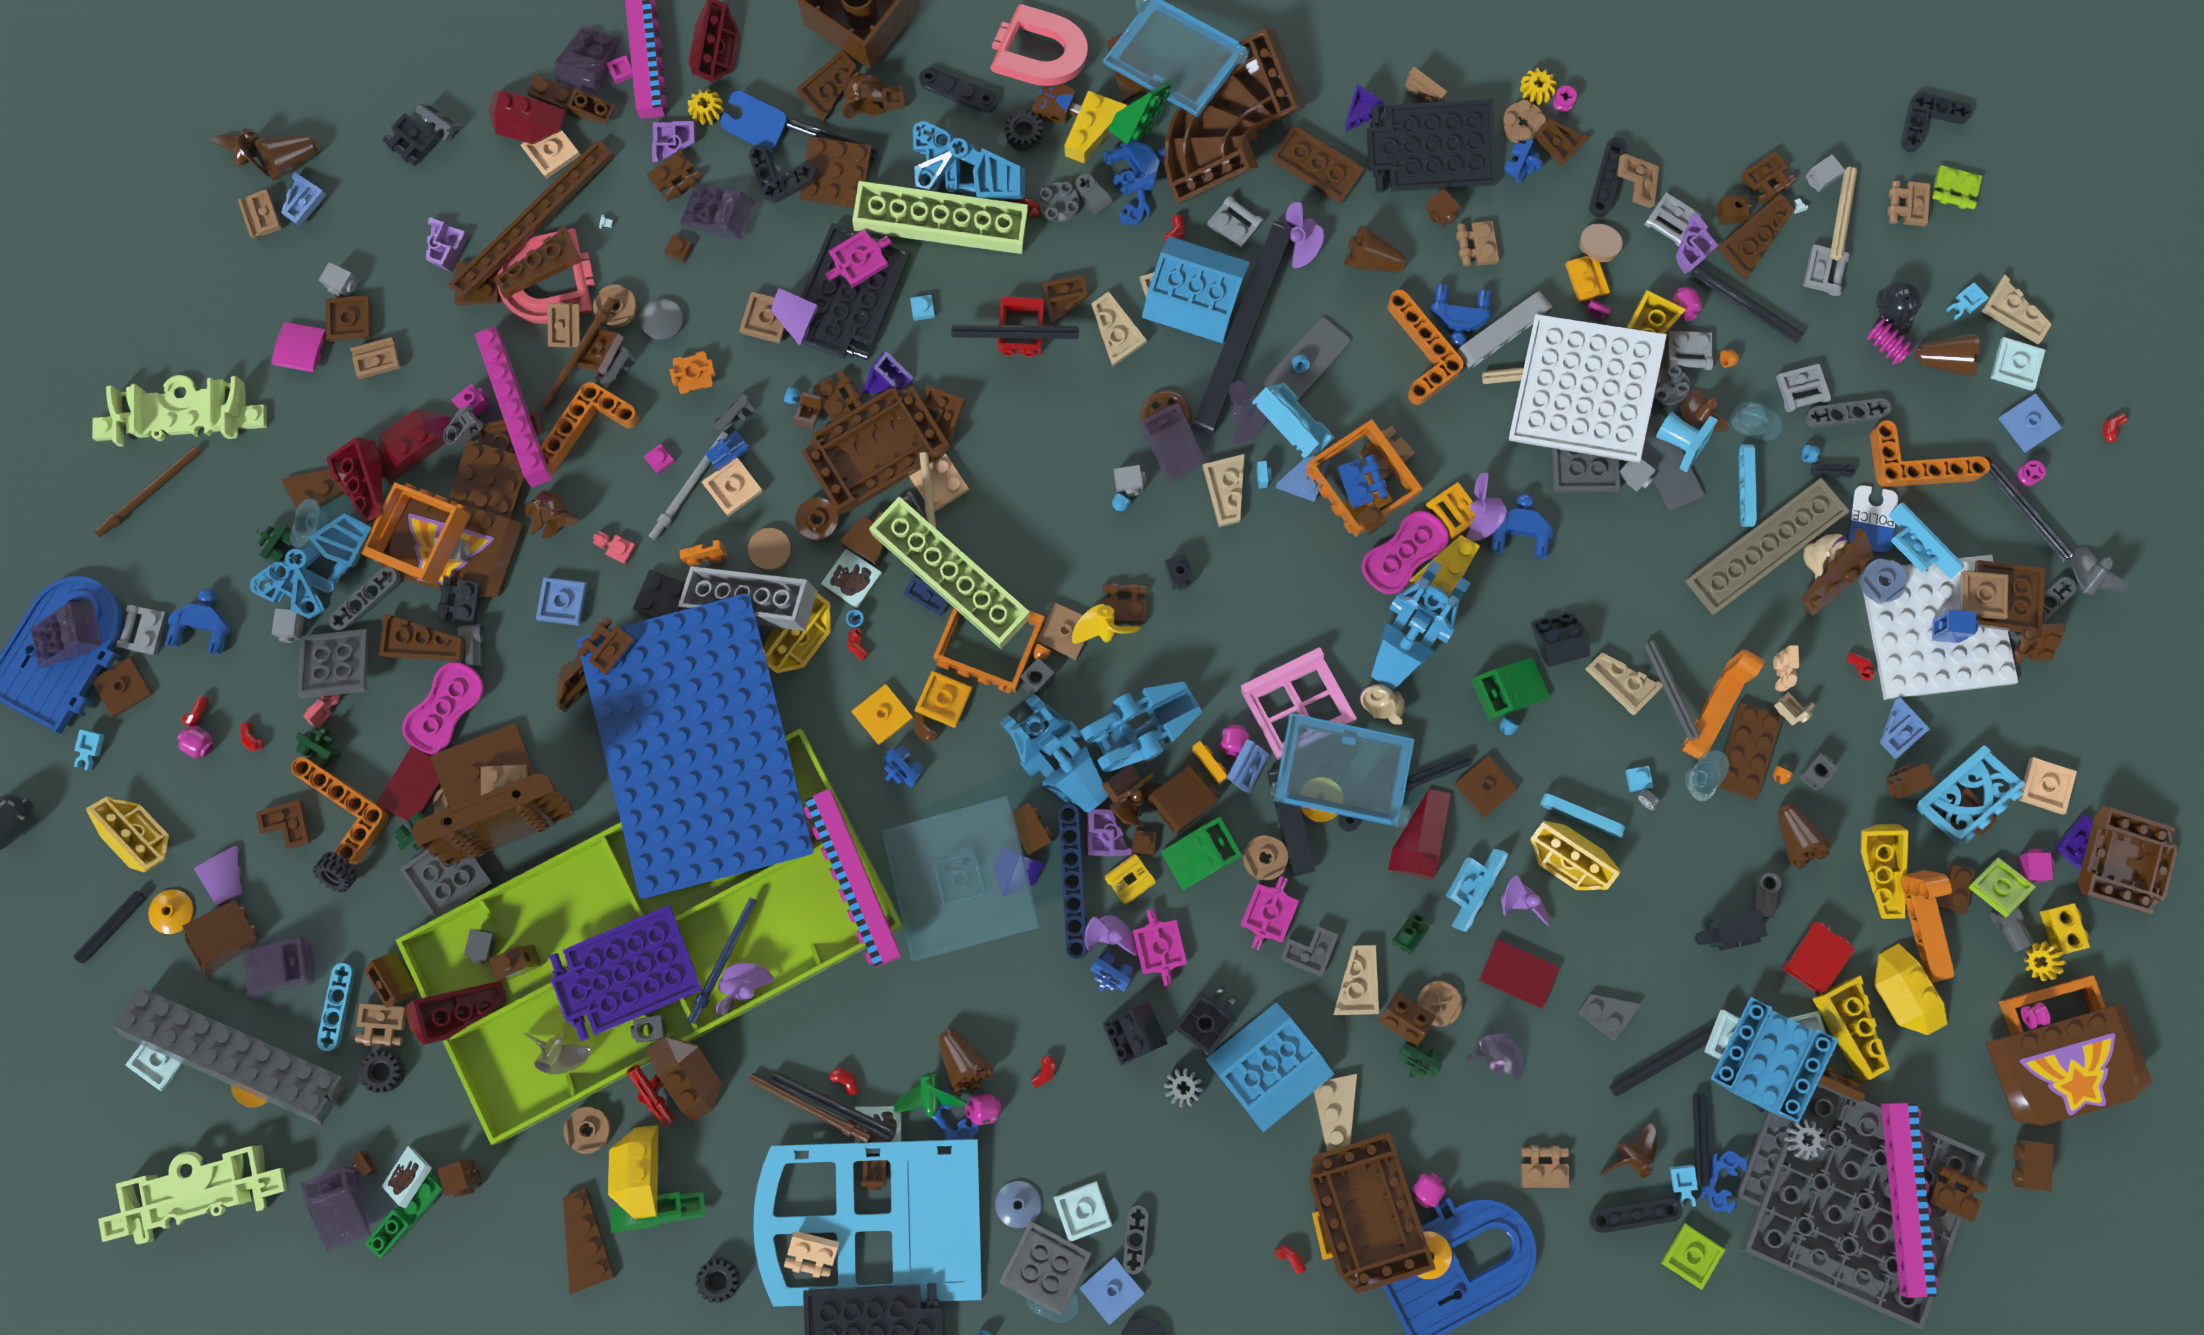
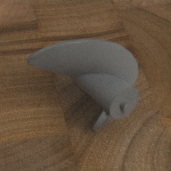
(2094, 574)

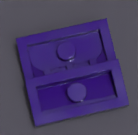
(2075, 841)

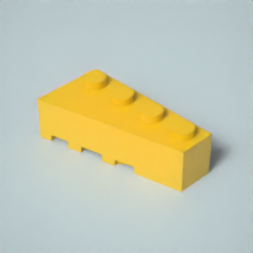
(1654, 314)
(1850, 1021)

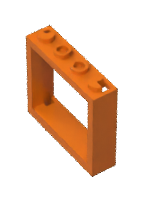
(1388, 454)
(386, 524)
(985, 678)
(2087, 984)

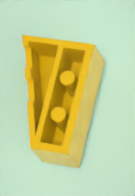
(1091, 126)
(1454, 564)

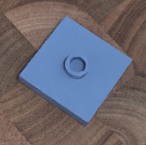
(2030, 423)
(561, 601)
(1111, 1290)

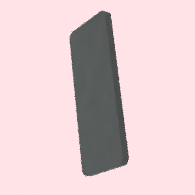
(1320, 346)
(1673, 484)

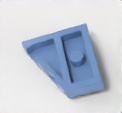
(301, 200)
(1298, 482)
(1901, 729)

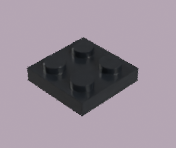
(659, 595)

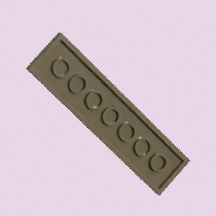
(1767, 546)

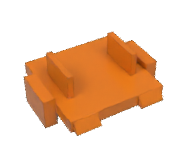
(692, 372)

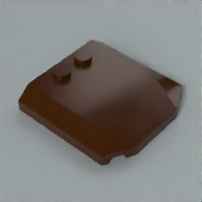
(2128, 860)

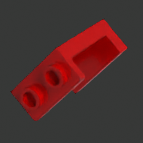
(1818, 957)

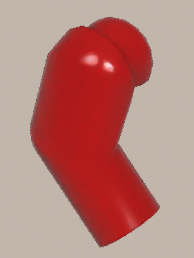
(1178, 230)
(1293, 1257)

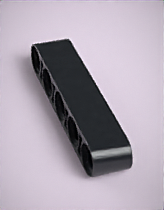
(1293, 833)

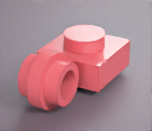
(618, 549)
(319, 711)

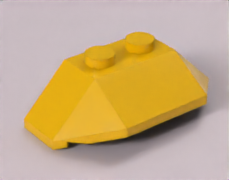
(794, 648)
(130, 832)
(1573, 857)
(1908, 991)
(635, 1172)

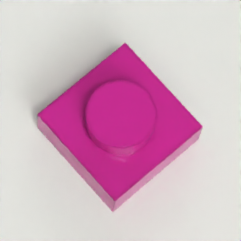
(620, 69)
(659, 459)

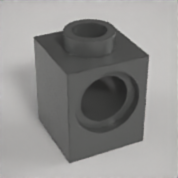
(1040, 668)
(1809, 773)
(480, 945)
(659, 1029)

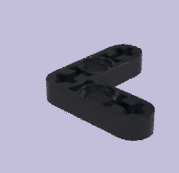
(1923, 113)
(778, 182)

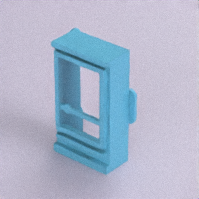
(1292, 420)

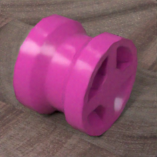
(1560, 102)
(2036, 470)
(2035, 1015)

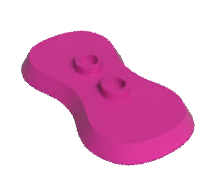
(1416, 541)
(433, 721)

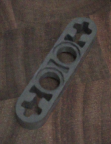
(1847, 413)
(363, 596)
(2058, 600)

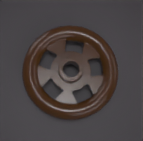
(1164, 397)

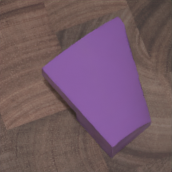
(671, 138)
(444, 244)
(1695, 244)
(794, 314)
(1103, 835)
(222, 876)

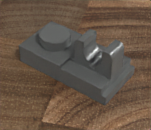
(443, 122)
(616, 363)
(724, 419)

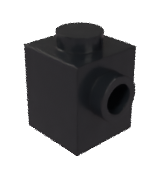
(1179, 572)

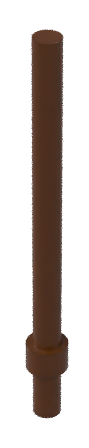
(600, 317)
(115, 519)
(848, 1128)

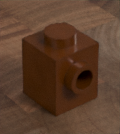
(1442, 208)
(1733, 210)

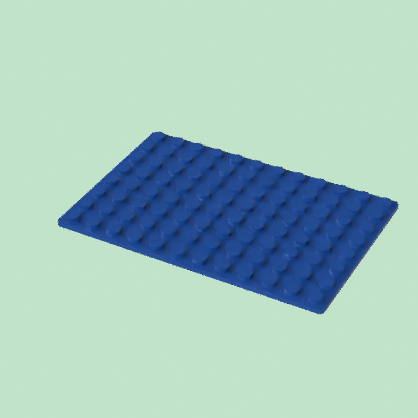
(697, 749)

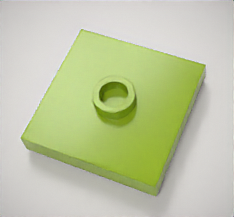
(2002, 887)
(1692, 1256)

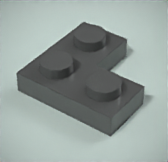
(1311, 958)

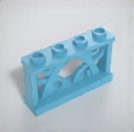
(1975, 767)

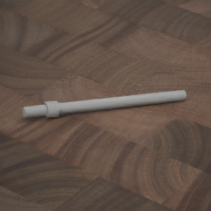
(665, 519)

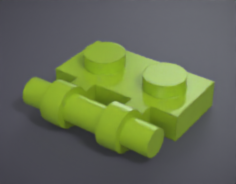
(1957, 182)

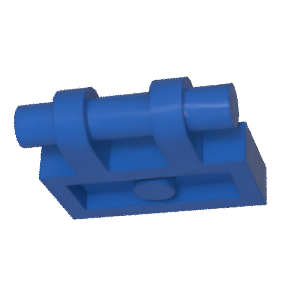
(1356, 483)

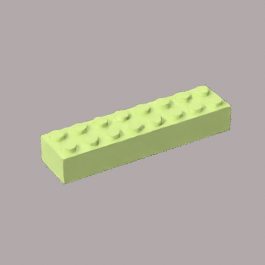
(940, 217)
(950, 572)

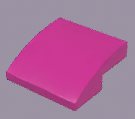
(298, 347)

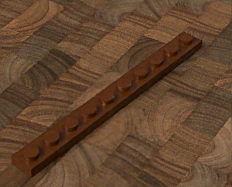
(530, 220)

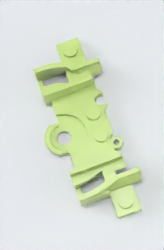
(164, 413)
(191, 1196)

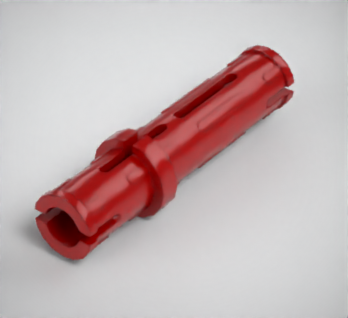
(655, 1102)

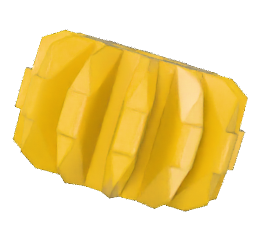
(1540, 79)
(705, 99)
(2036, 964)

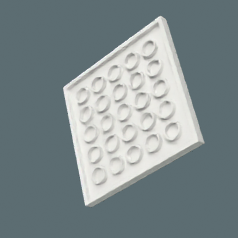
(1587, 388)
(1904, 646)

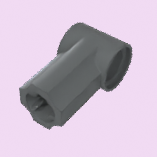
(474, 639)
(1766, 898)
(2013, 929)

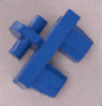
(1527, 161)
(727, 450)
(898, 768)
(1109, 976)

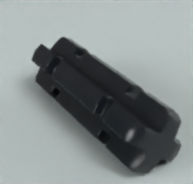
(1832, 470)

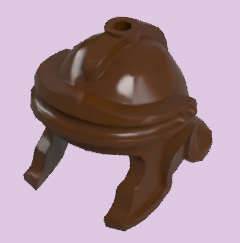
(860, 91)
(549, 508)

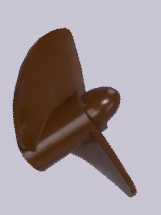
(241, 145)
(1697, 411)
(1130, 807)
(1639, 1154)

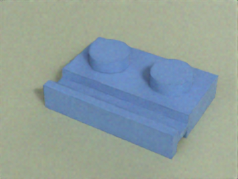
(1248, 766)

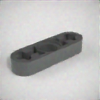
(1128, 1256)

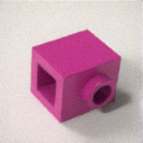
(472, 397)
(2036, 866)

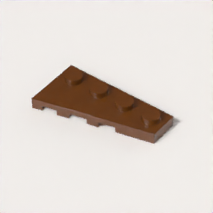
(1839, 573)
(414, 641)

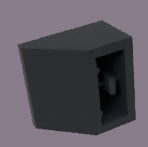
(1561, 639)
(1135, 1033)

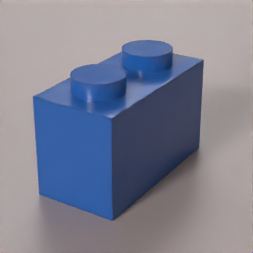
(1954, 626)

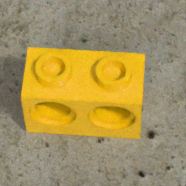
(2059, 931)

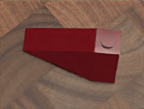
(359, 472)
(1421, 841)
(446, 1014)

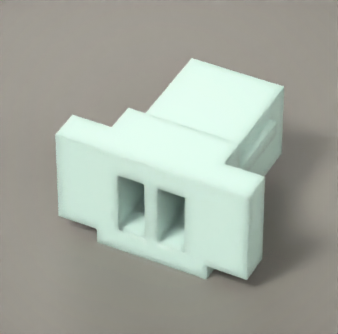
(1799, 206)
(605, 222)

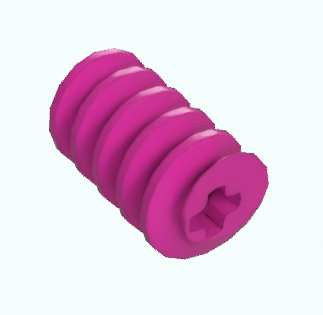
(1889, 342)

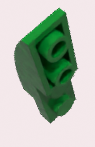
(669, 1208)
(402, 1220)

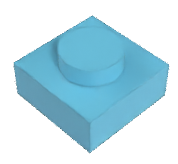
(922, 307)
(1263, 474)
(1639, 779)

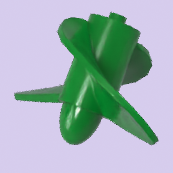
(927, 1096)

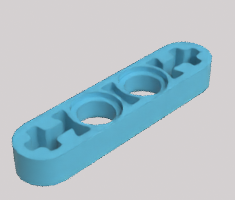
(1747, 485)
(1582, 815)
(333, 1006)

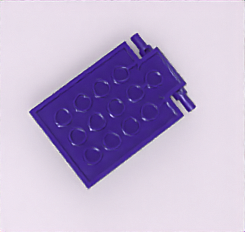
(624, 973)

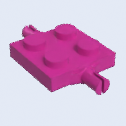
(858, 258)
(1269, 913)
(1159, 947)

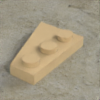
(2013, 311)
(1116, 328)
(1225, 488)
(1360, 983)

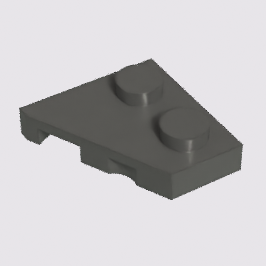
(1607, 1014)

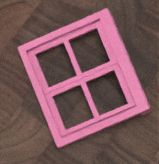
(1284, 676)

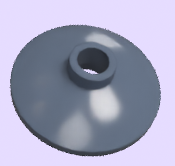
(1030, 1204)

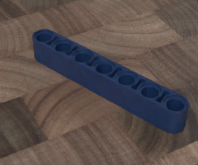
(1068, 871)

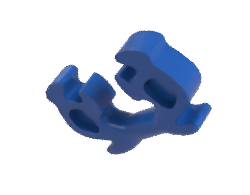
(1134, 215)
(963, 1130)
(1732, 1162)

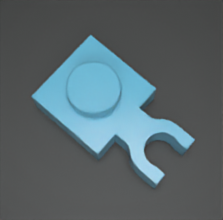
(1968, 299)
(89, 745)
(1684, 1181)

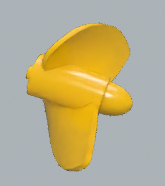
(1100, 622)

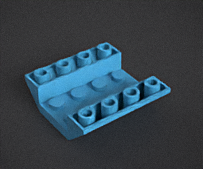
(1194, 289)
(1774, 1061)
(1270, 1066)

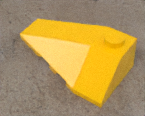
(1885, 859)

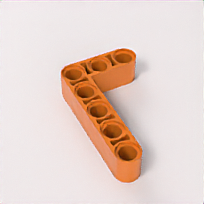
(1427, 346)
(579, 423)
(1920, 468)
(1736, 673)
(346, 801)
(1920, 897)

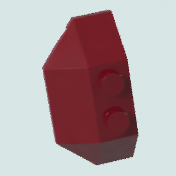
(714, 42)
(524, 117)
(411, 441)

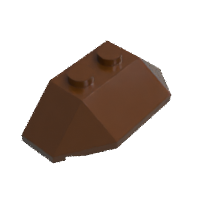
(571, 684)
(685, 1075)

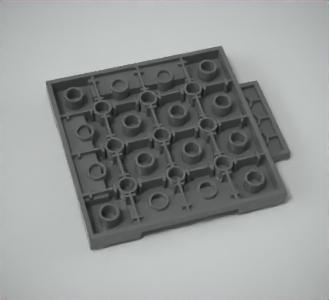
(1834, 1210)

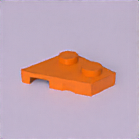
(699, 553)

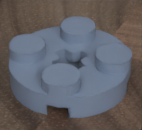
(1880, 593)

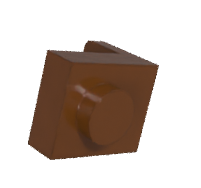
(808, 410)
(874, 1174)

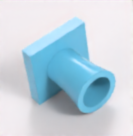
(1686, 437)

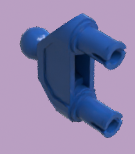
(1142, 161)
(1460, 319)
(1524, 523)
(201, 618)

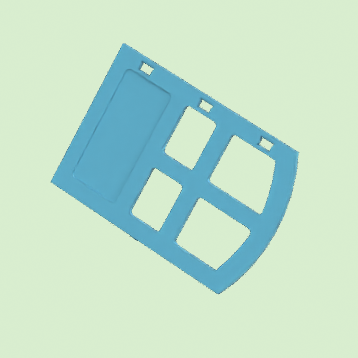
(930, 1219)

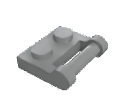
(1673, 212)
(1232, 228)
(1819, 269)
(1689, 344)
(1803, 380)
(148, 633)

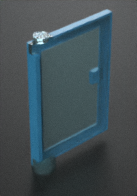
(1176, 47)
(1344, 770)

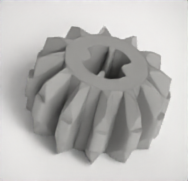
(1189, 1082)
(1812, 1142)

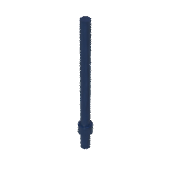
(702, 1000)

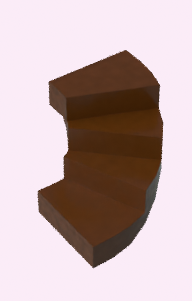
(1216, 145)

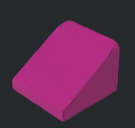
(1598, 310)

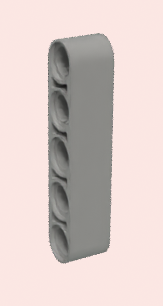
(1503, 330)

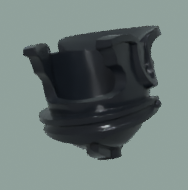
(1899, 306)

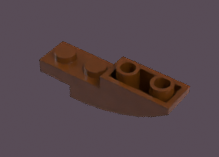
(573, 101)

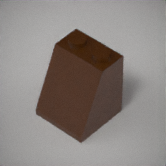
(1183, 800)
(219, 936)

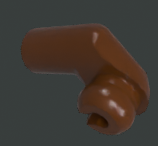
(922, 730)

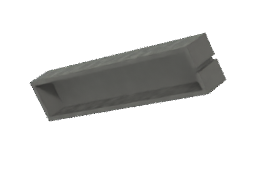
(229, 1055)

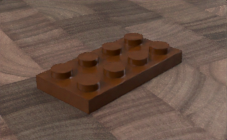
(1317, 164)
(1749, 749)

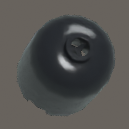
(15, 818)

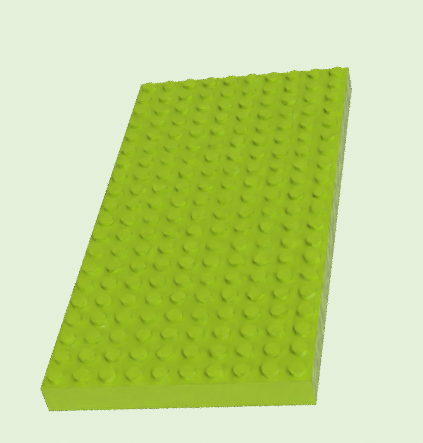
(590, 889)

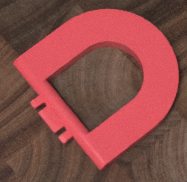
(1036, 71)
(535, 309)

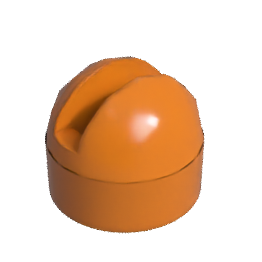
(1729, 358)
(1040, 652)
(1782, 775)

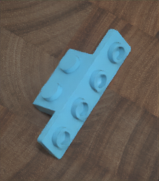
(1920, 543)
(1473, 885)

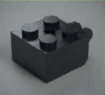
(1731, 929)
(1219, 1018)

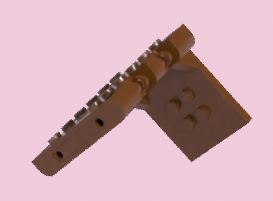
(489, 820)

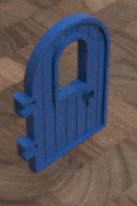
(50, 691)
(1417, 1298)

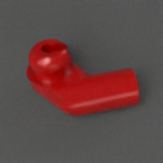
(1033, 207)
(2110, 427)
(854, 644)
(1863, 665)
(196, 713)
(248, 740)
(1047, 1071)
(845, 1077)

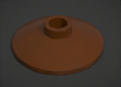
(813, 509)

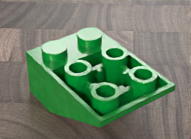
(1139, 116)
(1510, 688)
(1201, 853)

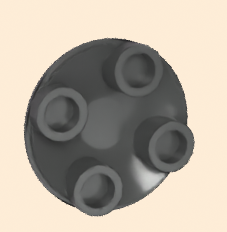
(1058, 202)
(661, 319)
(1671, 386)

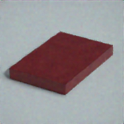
(410, 786)
(1519, 974)

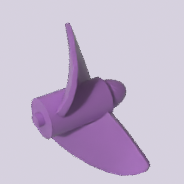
(1305, 234)
(1489, 511)
(1522, 897)
(1110, 931)
(739, 983)

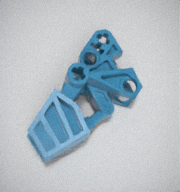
(993, 175)
(337, 541)
(1399, 653)
(1170, 710)
(1048, 731)

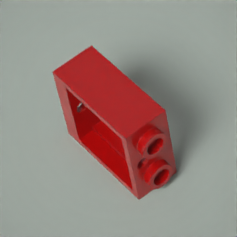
(1026, 306)

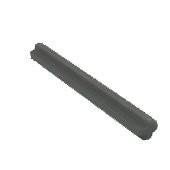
(1672, 690)

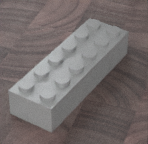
(775, 599)

